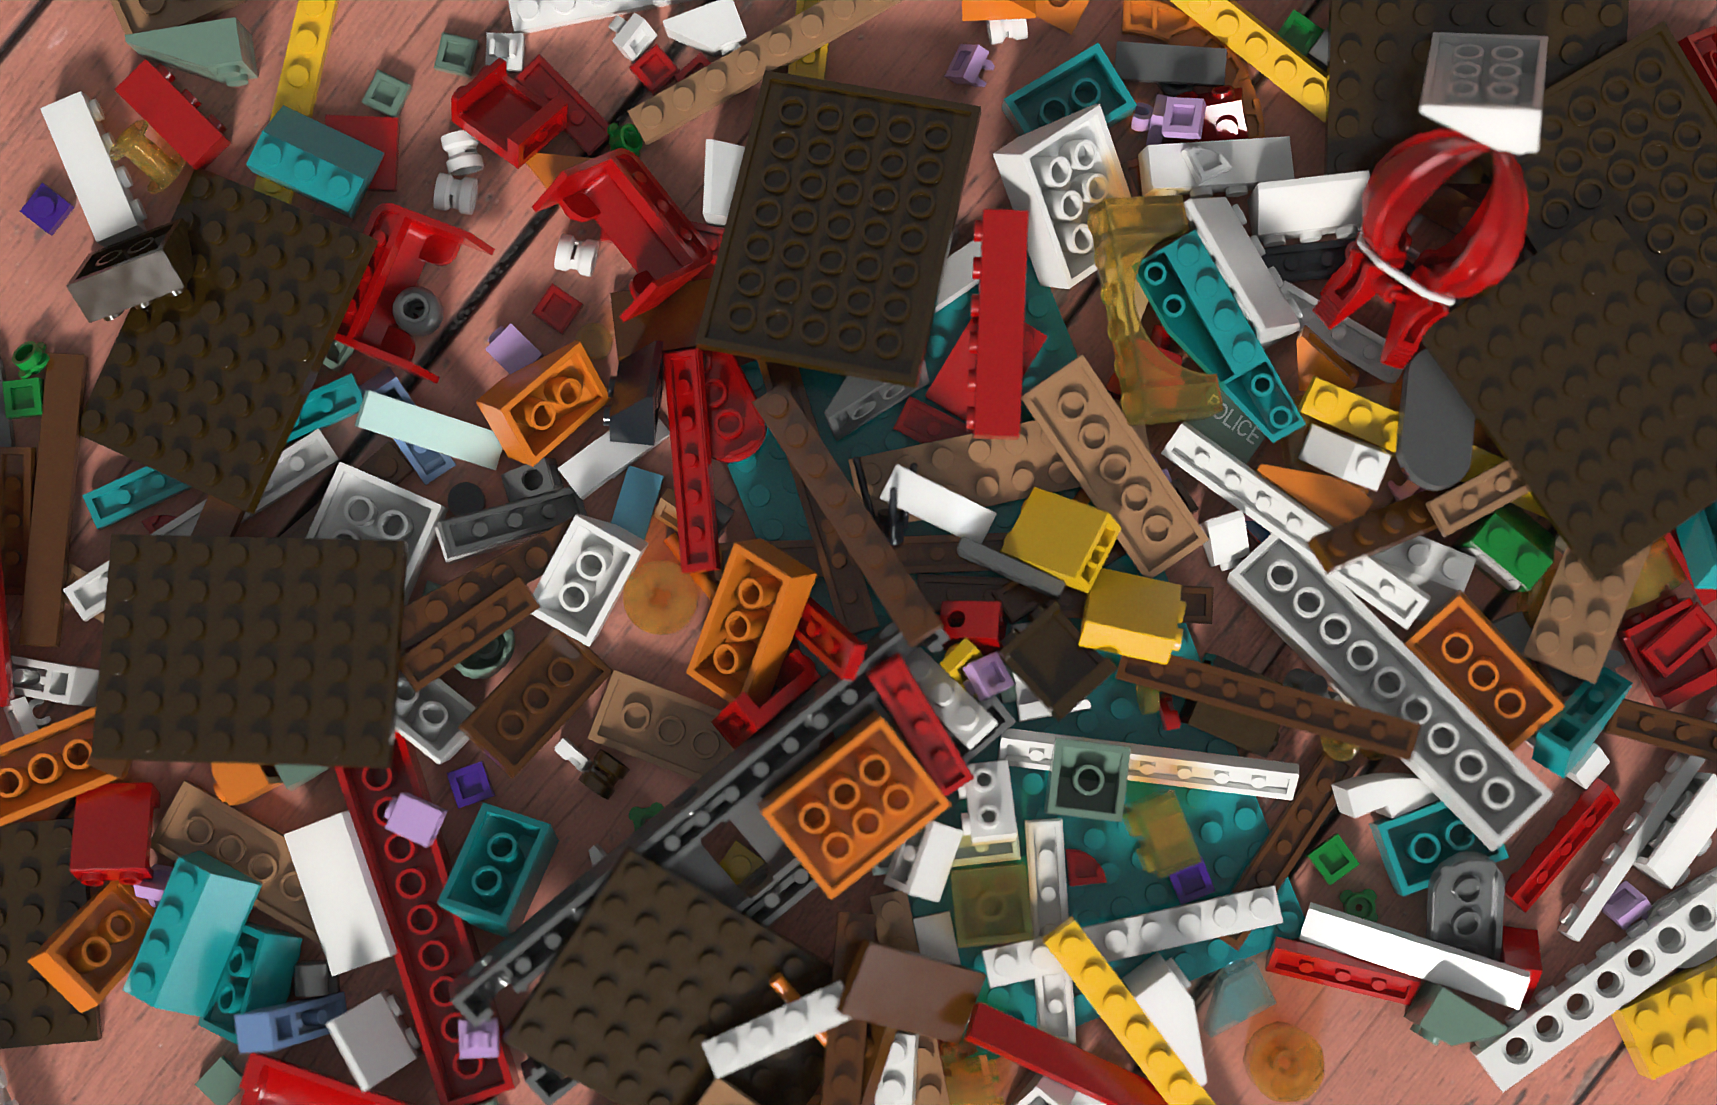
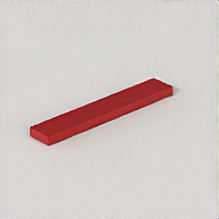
(691, 461)
(1058, 1059)

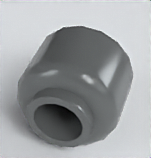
(407, 305)

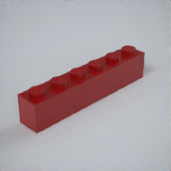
(999, 324)

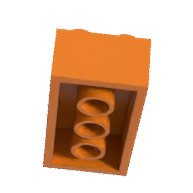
(751, 621)
(1484, 671)

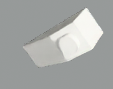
(55, 681)

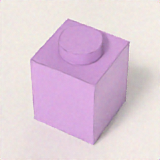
(512, 349)
(415, 818)

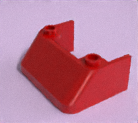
(639, 221)
(403, 248)

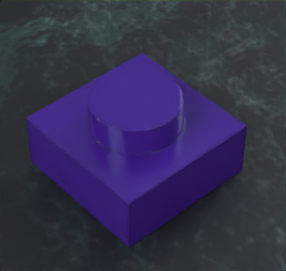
(47, 209)
(471, 784)
(1192, 883)

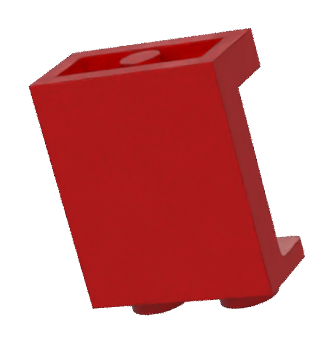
(507, 114)
(1690, 679)
(742, 715)
(114, 833)

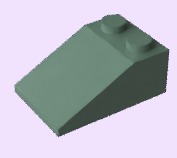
(209, 49)

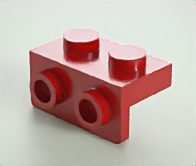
(1223, 115)

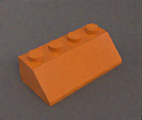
(48, 767)

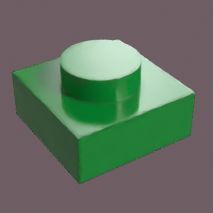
(1300, 32)
(23, 398)
(1332, 859)

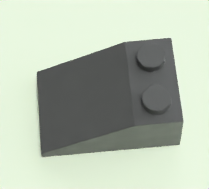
(863, 400)

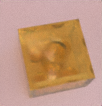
(1161, 833)
(991, 904)

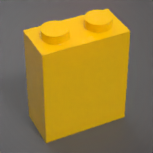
(1062, 538)
(1132, 616)

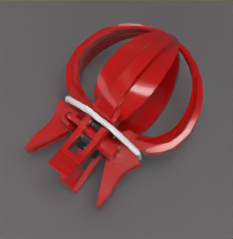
(1463, 267)

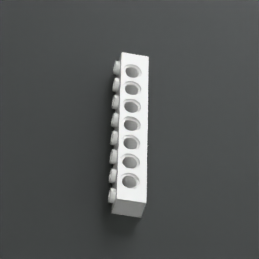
(1600, 1003)

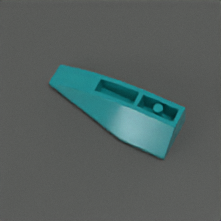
(1214, 332)

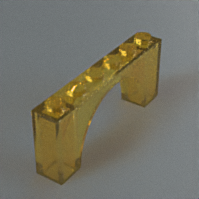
(1150, 383)

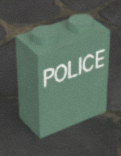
(1231, 430)

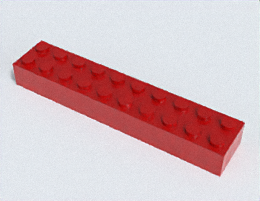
(429, 939)

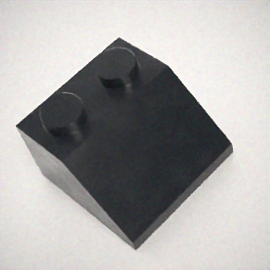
(636, 396)

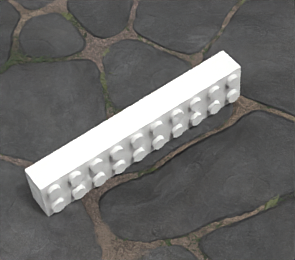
(1377, 672)

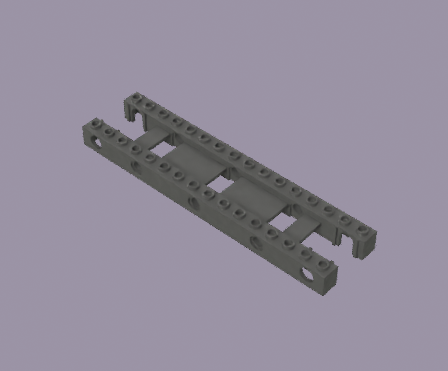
(675, 833)

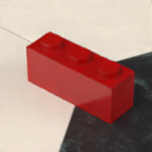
(174, 114)

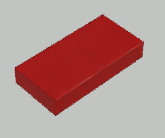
(1679, 640)

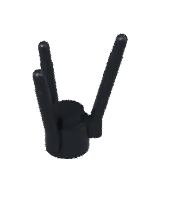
(889, 520)

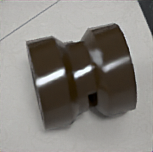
(598, 780)

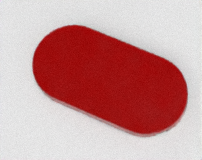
(733, 420)

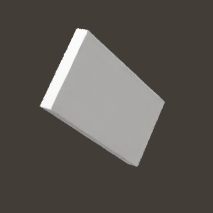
(340, 893)

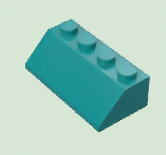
(192, 935)

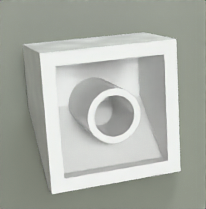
(720, 179)

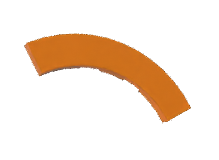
(1174, 27)

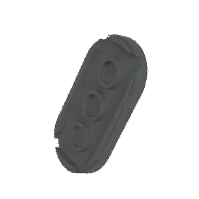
(1433, 426)
(1467, 905)

